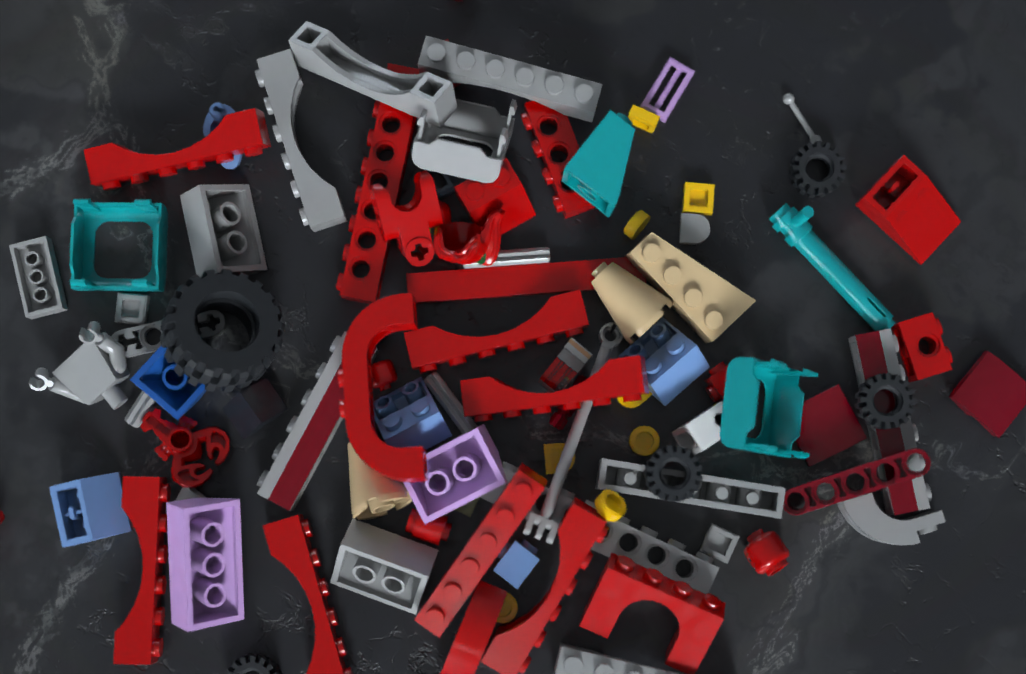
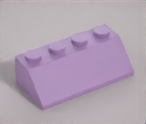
(205, 562)

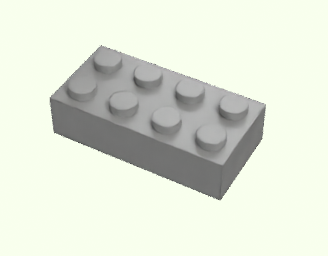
(38, 277)

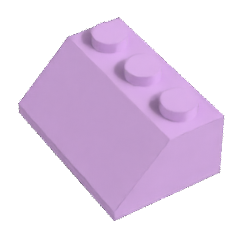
(457, 474)

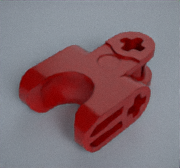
(411, 221)

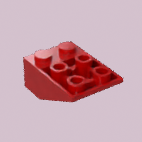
(909, 209)

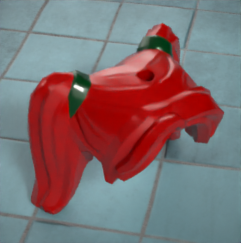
(468, 242)

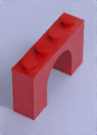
(629, 582)

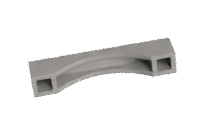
(466, 65)
(283, 85)
(411, 93)
(580, 660)

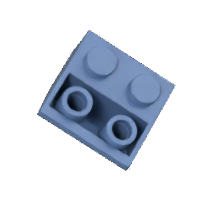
(669, 359)
(410, 417)
(89, 509)

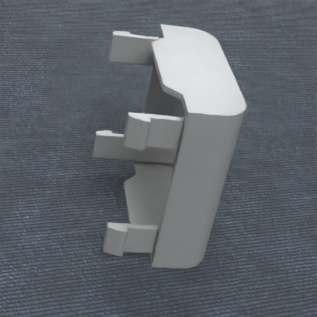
(471, 123)

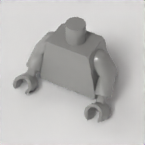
(90, 371)

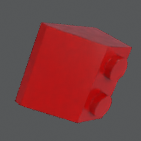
(504, 193)

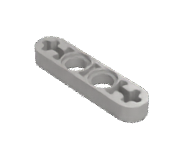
(130, 333)

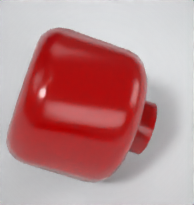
(383, 374)

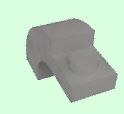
(873, 523)

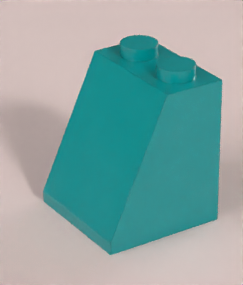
(600, 163)

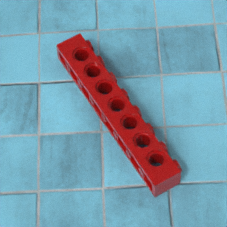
(369, 287)

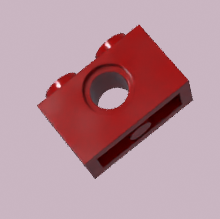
(915, 362)

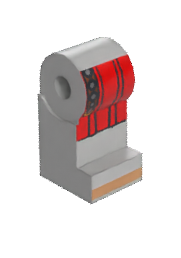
(565, 367)

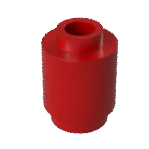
(431, 532)

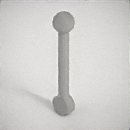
(789, 99)

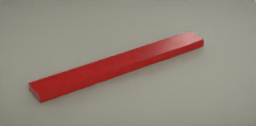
(508, 280)

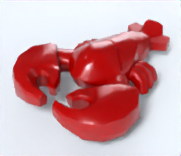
(186, 446)

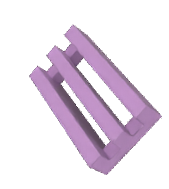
(679, 68)

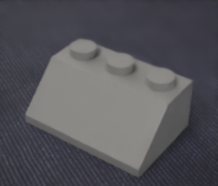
(223, 229)
(383, 566)

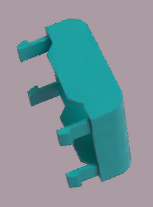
(89, 217)
(781, 406)

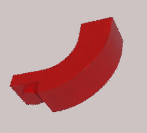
(475, 630)

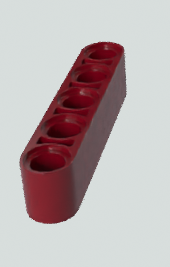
(844, 492)

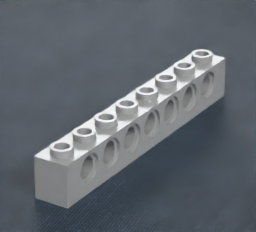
(702, 570)

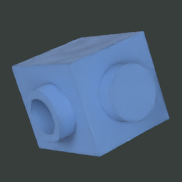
(516, 562)

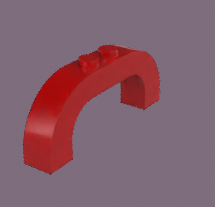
(371, 325)

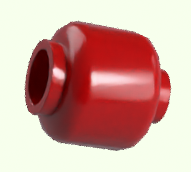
(766, 552)

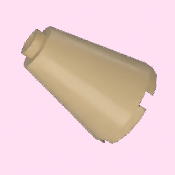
(628, 300)
(371, 491)

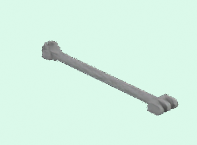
(544, 520)

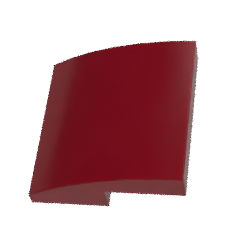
(991, 394)
(828, 426)

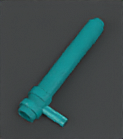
(799, 233)

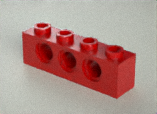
(544, 145)

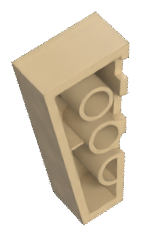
(698, 294)

